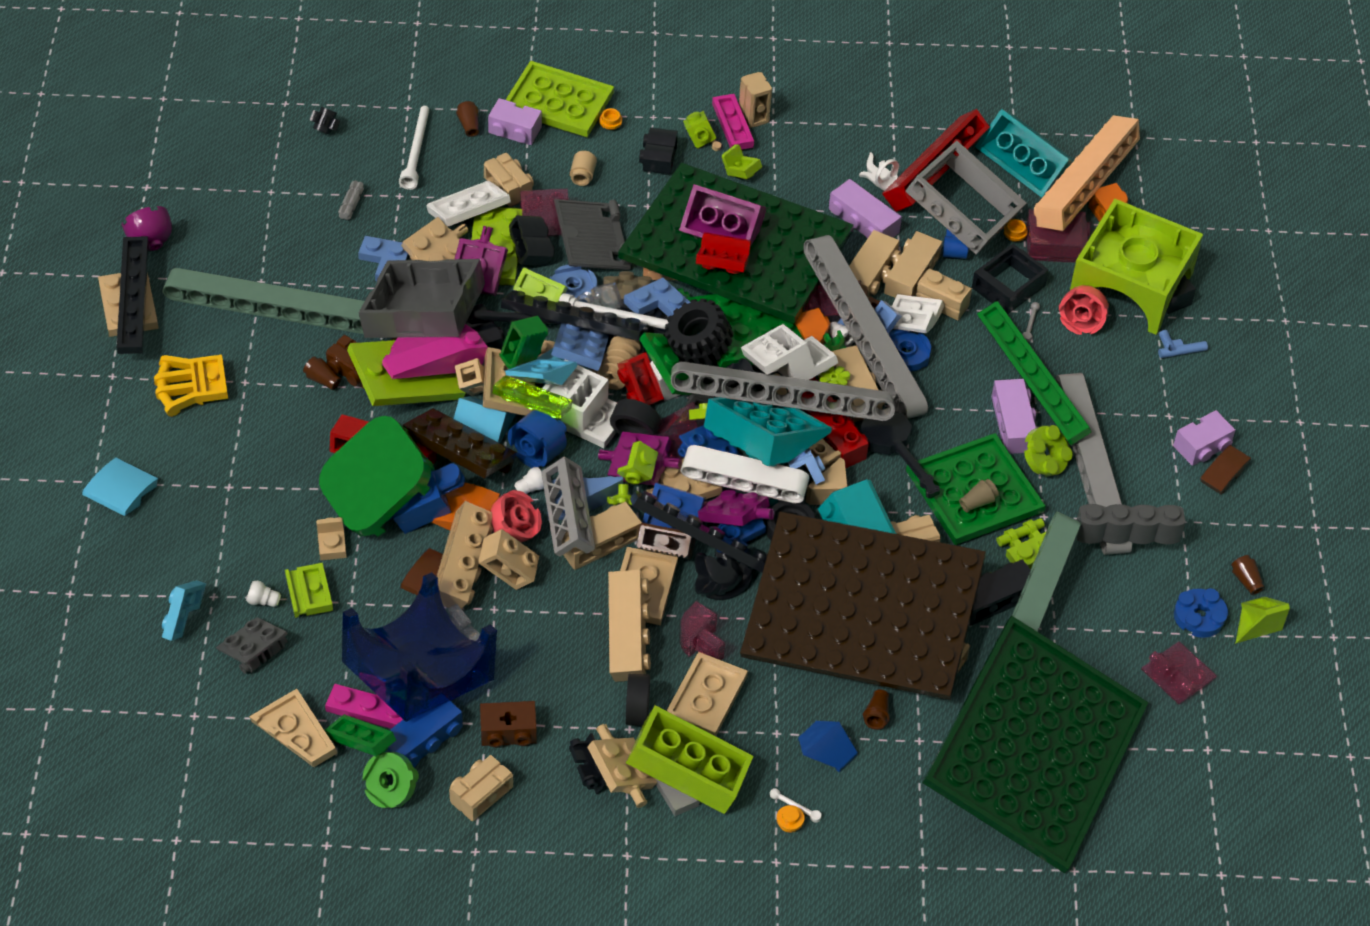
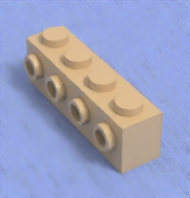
(462, 553)
(627, 624)

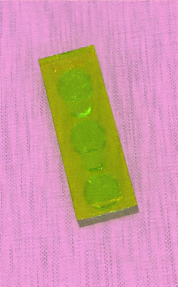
(532, 397)

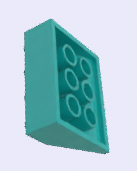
(764, 430)

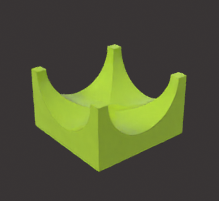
(1139, 258)

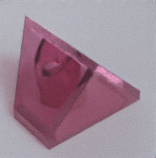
(676, 425)

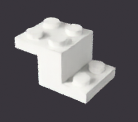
(789, 354)
(590, 406)

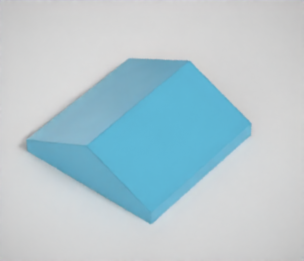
(543, 371)

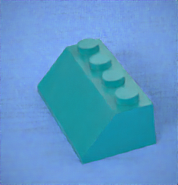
(1023, 152)
(858, 507)

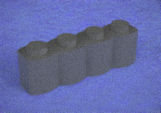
(1134, 524)

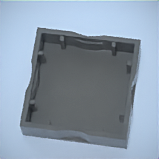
(422, 298)

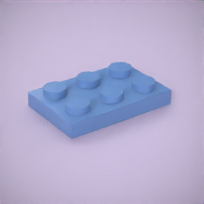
(580, 345)

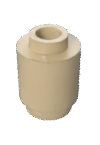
(583, 168)

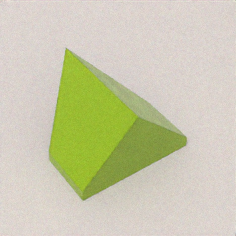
(1261, 618)

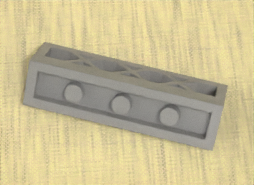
(574, 504)

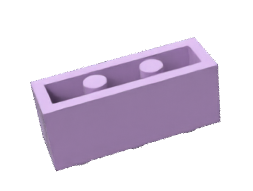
(863, 210)
(1013, 413)

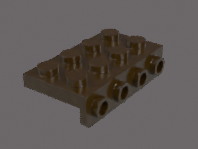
(460, 443)

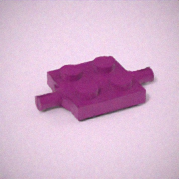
(490, 255)
(621, 454)
(736, 508)

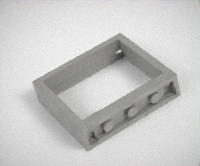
(979, 178)

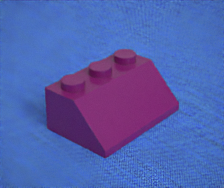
(721, 215)

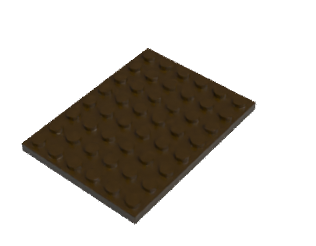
(864, 605)

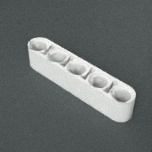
(744, 474)

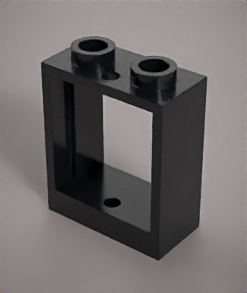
(993, 290)

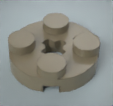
(627, 282)

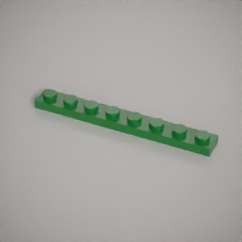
(1034, 373)

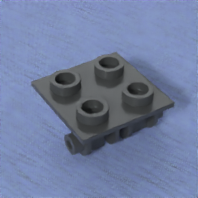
(254, 643)

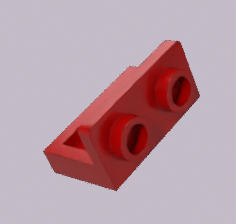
(723, 252)
(639, 379)

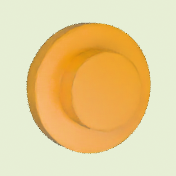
(610, 119)
(1015, 230)
(790, 818)

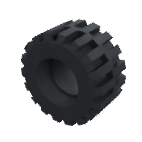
(690, 320)

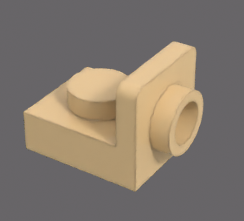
(331, 538)

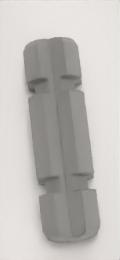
(351, 200)

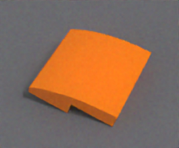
(468, 492)

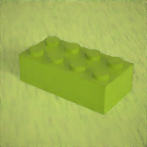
(689, 759)

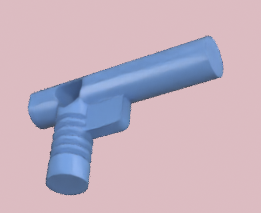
(1177, 346)

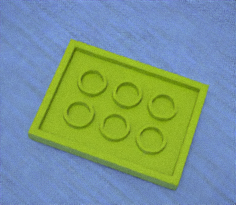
(563, 97)
(387, 391)

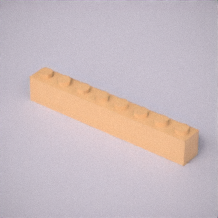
(1087, 173)

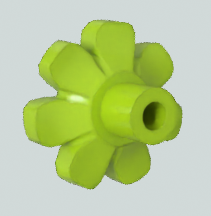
(835, 376)
(622, 496)

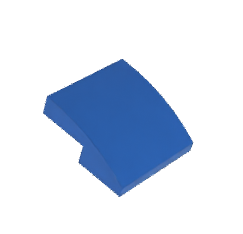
(685, 501)

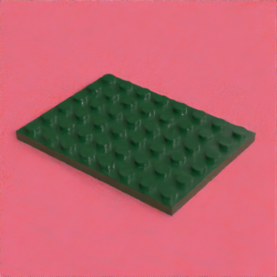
(777, 271)
(1036, 744)

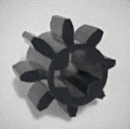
(324, 120)

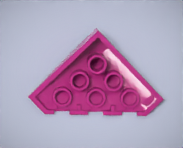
(433, 355)

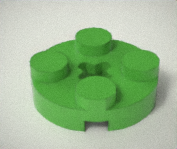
(403, 779)

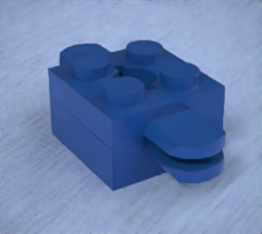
(434, 504)

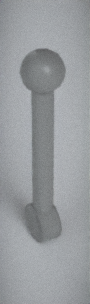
(1035, 306)

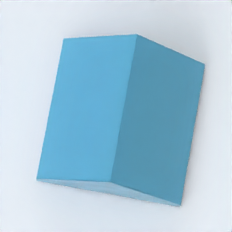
(484, 420)

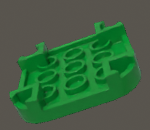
(375, 475)

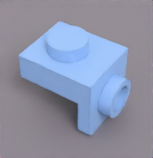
(813, 464)

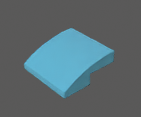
(120, 486)

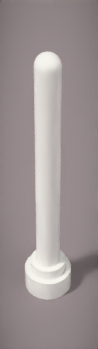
(409, 176)
(651, 321)

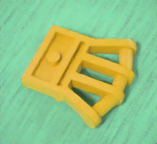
(206, 385)

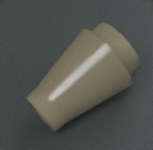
(981, 494)

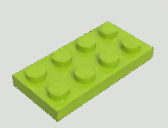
(499, 220)

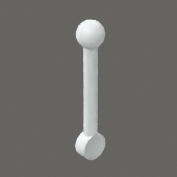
(815, 815)

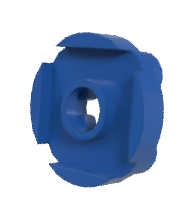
(919, 347)
(1205, 600)

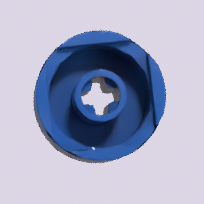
(538, 438)

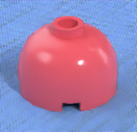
(1083, 310)
(516, 516)

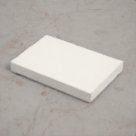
(468, 203)

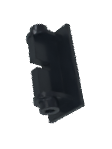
(588, 771)

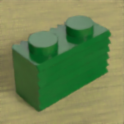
(523, 341)

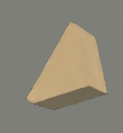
(834, 480)

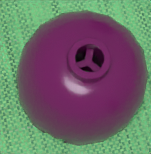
(149, 223)

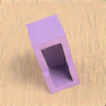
(514, 122)
(1203, 440)

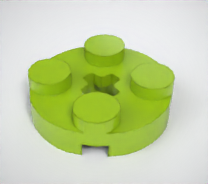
(1058, 451)

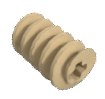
(618, 351)

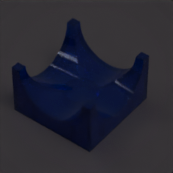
(419, 656)

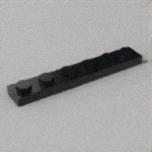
(132, 295)
(581, 317)
(693, 527)

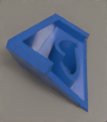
(828, 744)

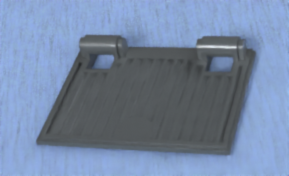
(589, 236)

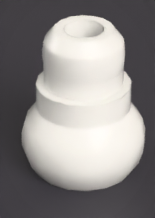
(834, 327)
(530, 482)
(262, 595)

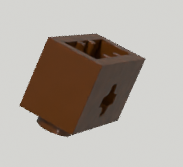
(508, 723)

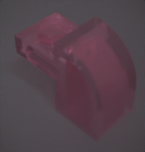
(697, 632)

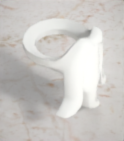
(881, 176)

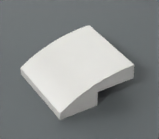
(917, 313)

